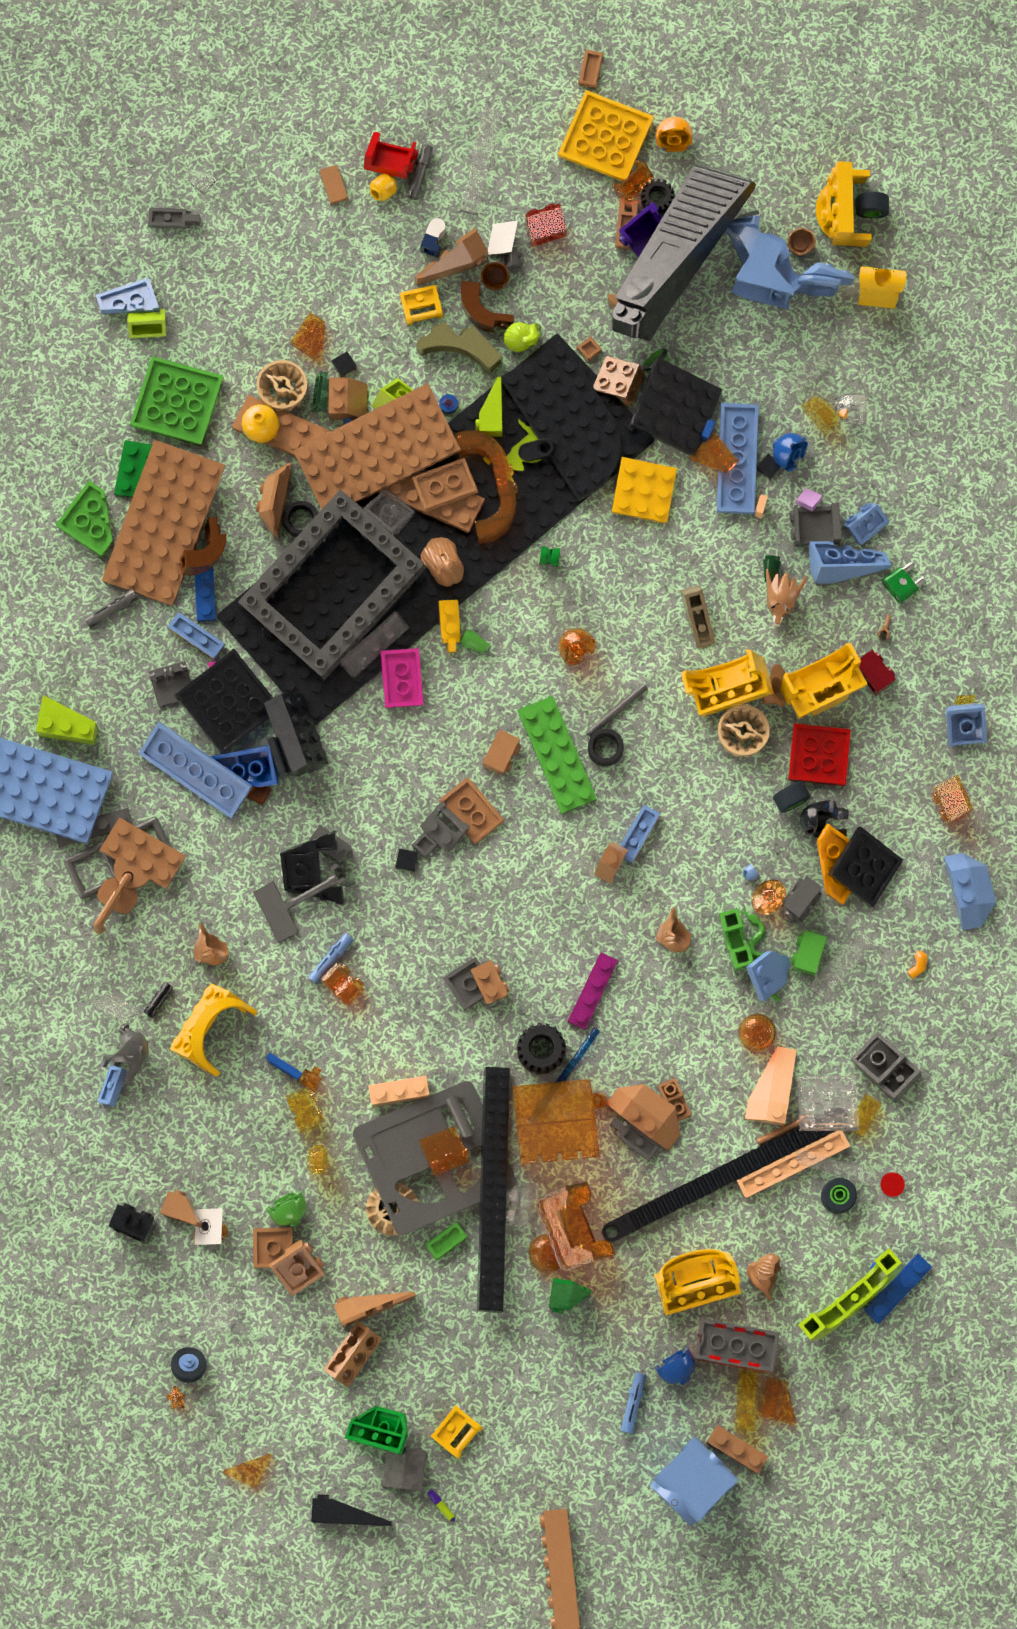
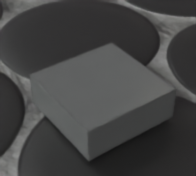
(425, 845)

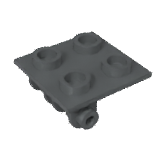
(169, 681)

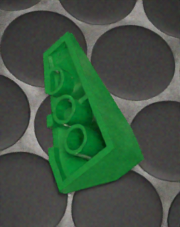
(566, 1295)

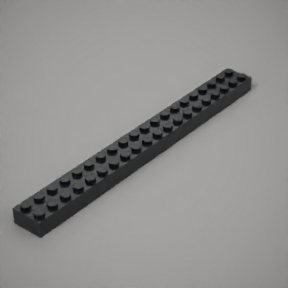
(493, 1190)

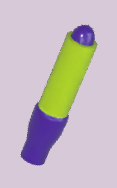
(437, 1500)

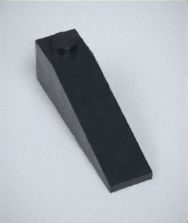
(335, 1512)

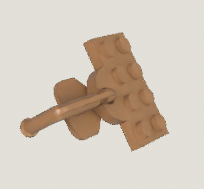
(138, 856)

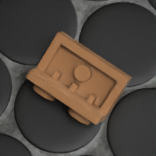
(489, 982)

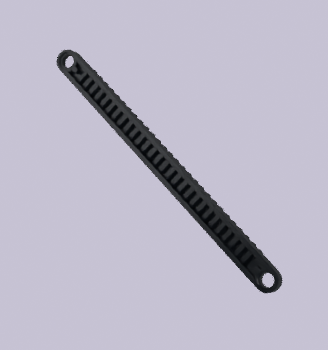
(711, 1182)

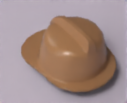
(776, 677)

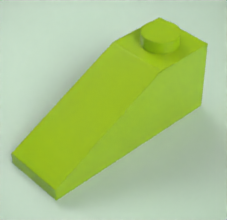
(491, 413)

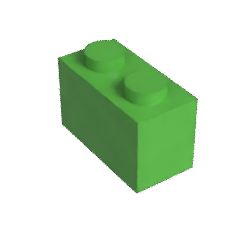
(809, 952)

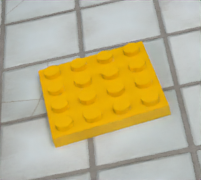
(605, 136)

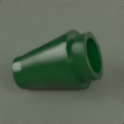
(773, 564)

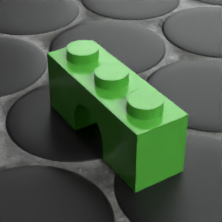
(735, 940)

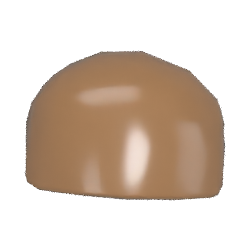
(801, 241)

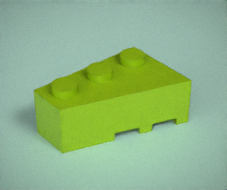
(64, 724)

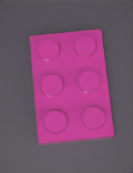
(401, 678)

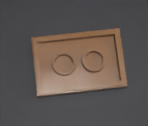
(444, 485)
(474, 809)

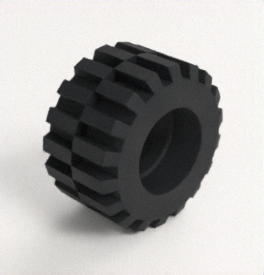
(541, 1065)

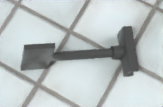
(277, 911)

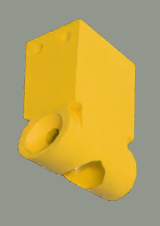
(880, 286)

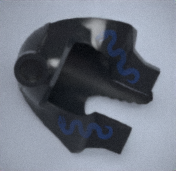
(815, 815)

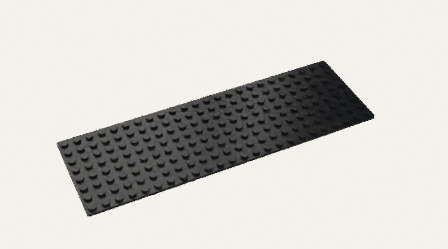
(351, 568)

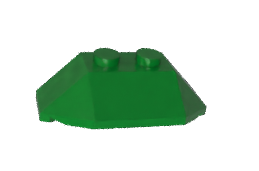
(380, 1430)

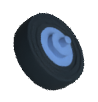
(188, 1364)

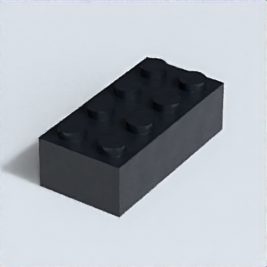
(296, 733)

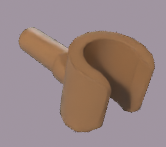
(885, 627)

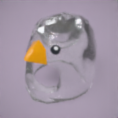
(851, 408)

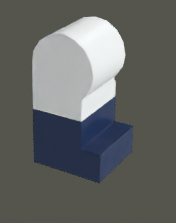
(432, 236)

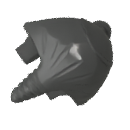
(132, 1052)

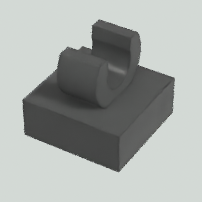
(510, 259)

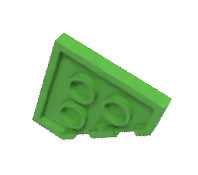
(88, 520)

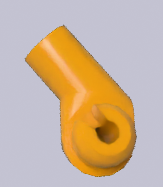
(921, 964)

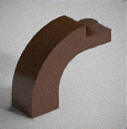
(477, 313)
(200, 561)

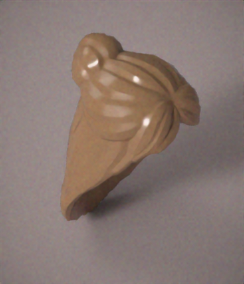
(443, 561)

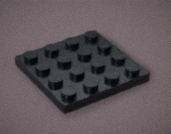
(675, 406)
(226, 701)

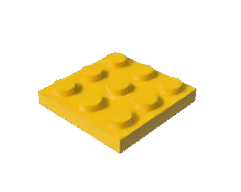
(644, 490)

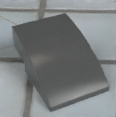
(886, 1067)

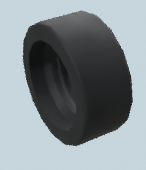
(291, 509)
(605, 733)

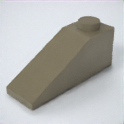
(698, 616)

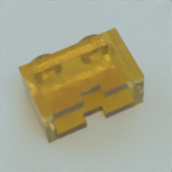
(307, 1116)

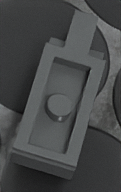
(172, 218)
(635, 1139)

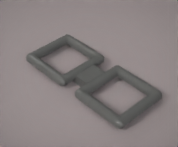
(68, 862)

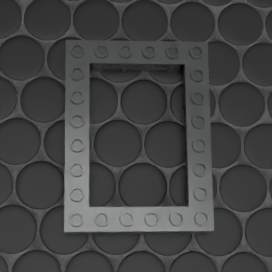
(407, 570)

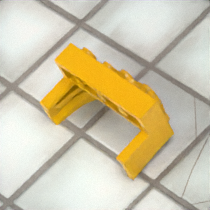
(840, 186)
(735, 683)
(190, 1039)
(693, 1267)

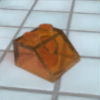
(952, 800)

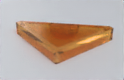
(250, 1471)

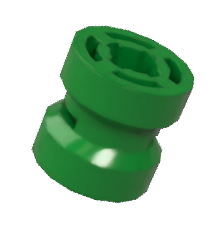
(549, 556)

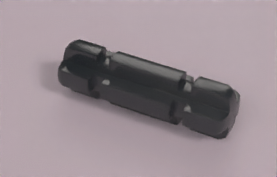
(158, 999)

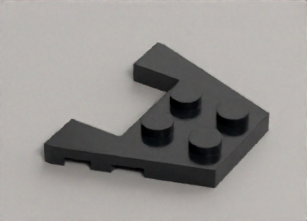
(302, 867)

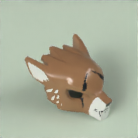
(782, 595)

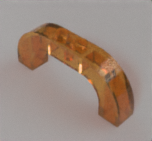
(480, 443)

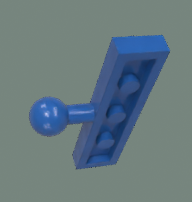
(898, 1288)

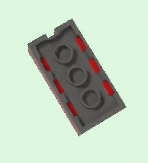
(736, 1346)

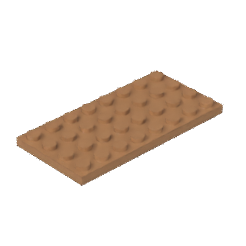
(378, 448)
(163, 522)

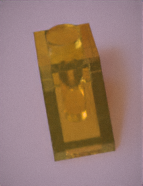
(821, 414)
(318, 1160)

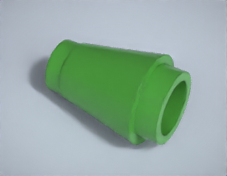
(474, 641)

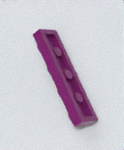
(592, 991)

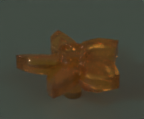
(176, 1398)

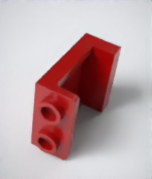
(389, 158)

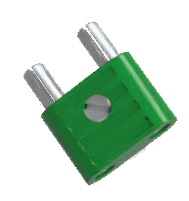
(900, 584)

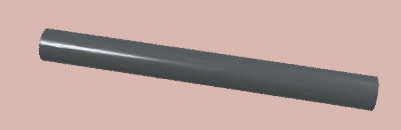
(617, 709)

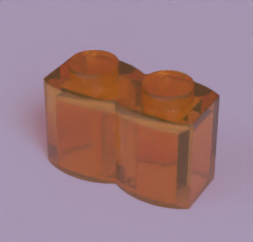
(342, 984)

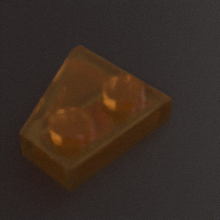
(715, 455)
(777, 1402)

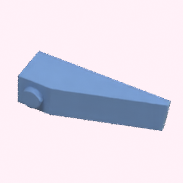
(837, 563)

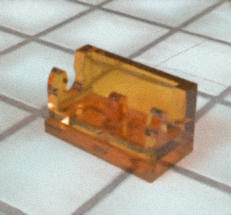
(633, 182)

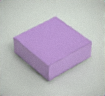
(809, 499)

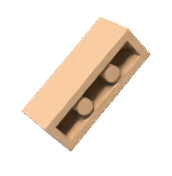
(399, 1091)

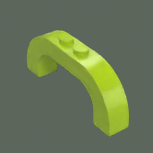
(879, 1277)

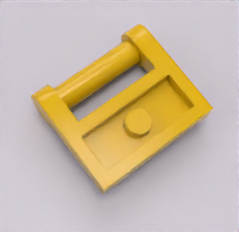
(420, 299)
(451, 1428)

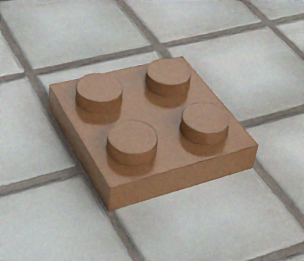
(270, 1244)

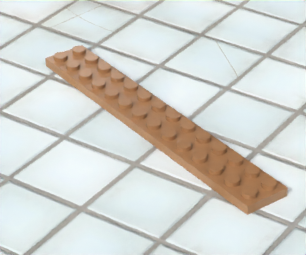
(297, 432)

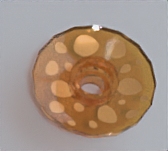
(768, 896)

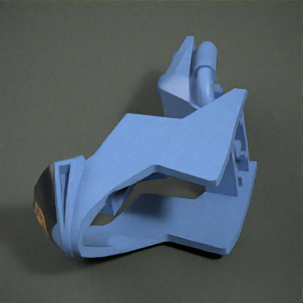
(767, 268)

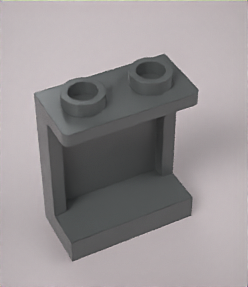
(816, 525)

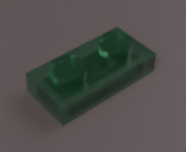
(321, 385)

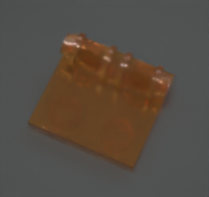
(444, 1151)

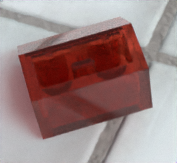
(545, 224)

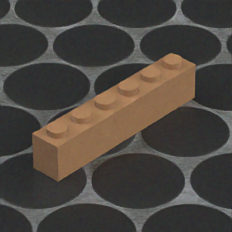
(560, 1569)

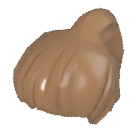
(673, 934)
(209, 948)
(764, 1273)

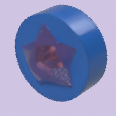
(448, 404)

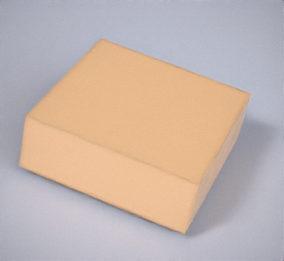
(760, 506)

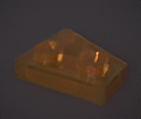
(310, 337)

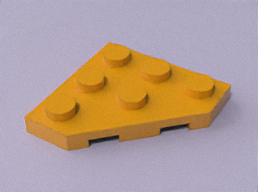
(830, 846)

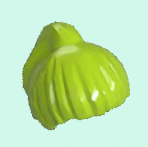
(521, 336)

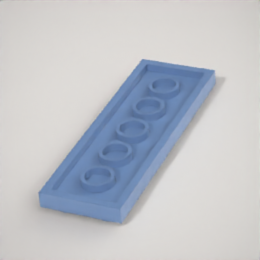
(739, 434)
(195, 770)

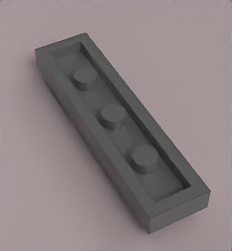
(102, 826)

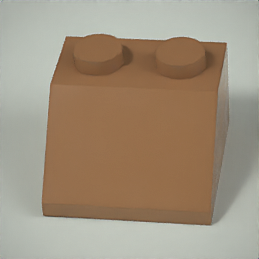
(346, 398)

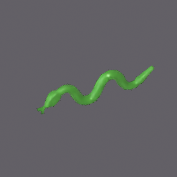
(756, 921)

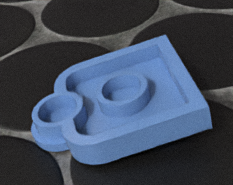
(768, 973)

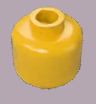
(383, 187)

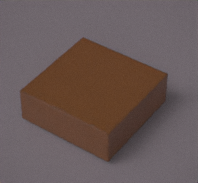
(259, 794)

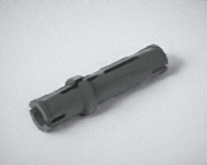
(422, 164)
(111, 608)

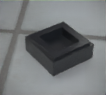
(344, 364)
(768, 467)
(406, 860)

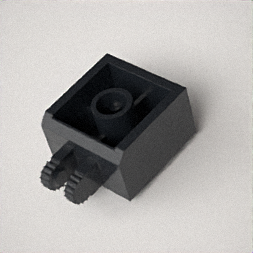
(133, 1224)

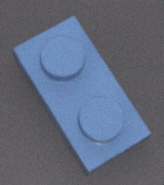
(112, 1086)

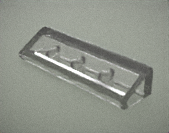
(373, 644)

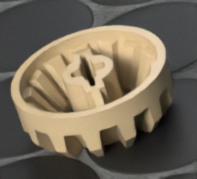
(279, 374)
(748, 714)
(377, 1217)

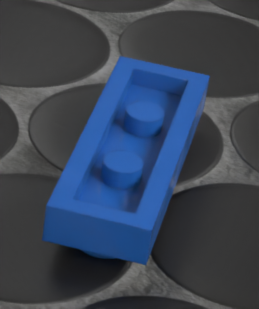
(205, 596)

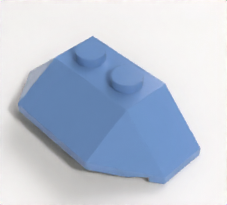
(970, 889)

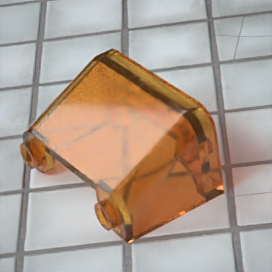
(569, 1228)

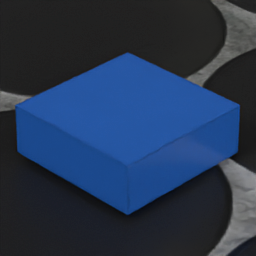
(707, 430)

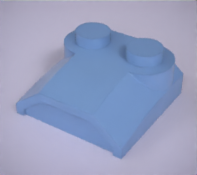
(966, 724)

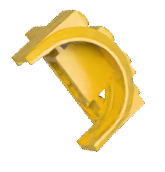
(823, 682)

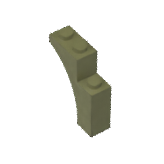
(469, 343)

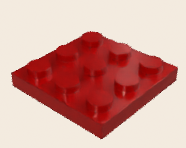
(819, 754)

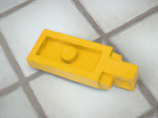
(449, 623)

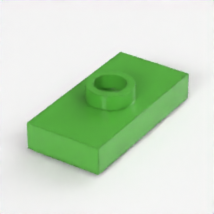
(446, 1241)

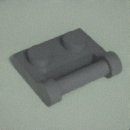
(441, 831)

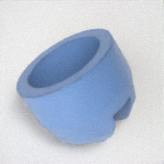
(750, 873)

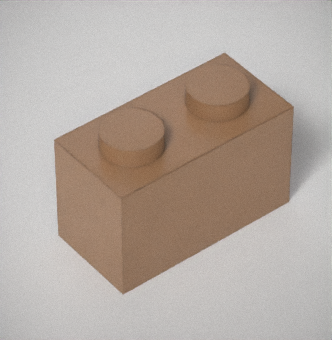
(501, 753)

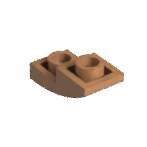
(672, 1093)

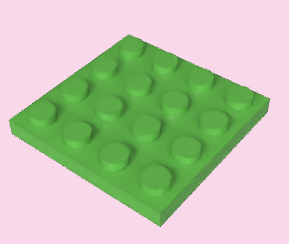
(176, 401)

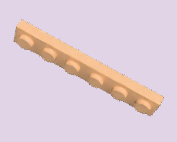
(789, 1166)

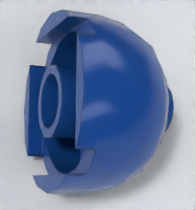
(788, 449)
(677, 1367)

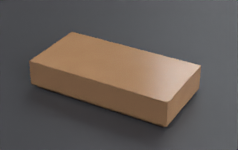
(590, 69)
(333, 184)

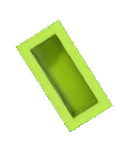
(147, 324)

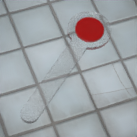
(890, 1183)

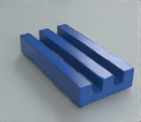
(283, 1066)

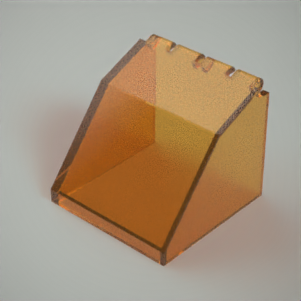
(555, 1121)

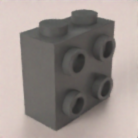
(797, 905)

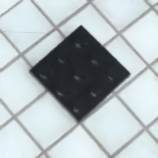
(865, 867)

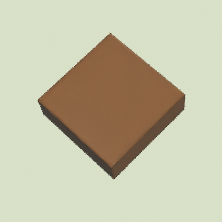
(589, 349)

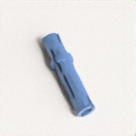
(333, 955)
(639, 1379)

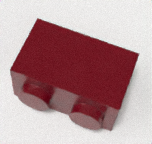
(875, 672)

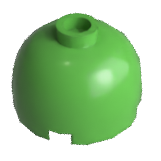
(288, 1209)

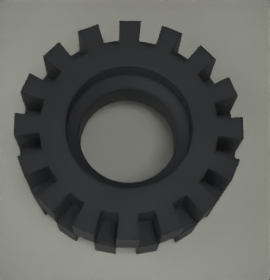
(654, 186)

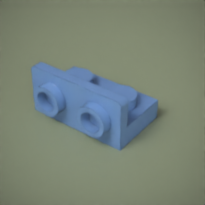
(866, 522)

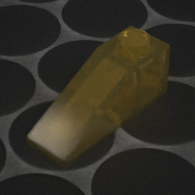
(746, 1401)

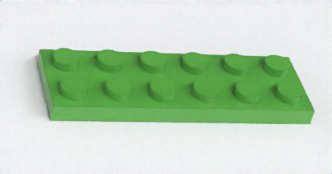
(557, 755)

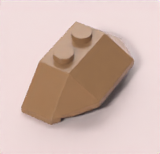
(274, 498)
(647, 1112)

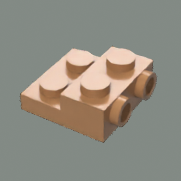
(298, 1267)

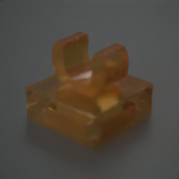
(311, 1079)

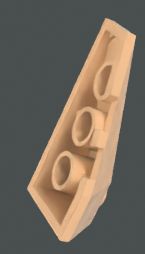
(771, 1095)

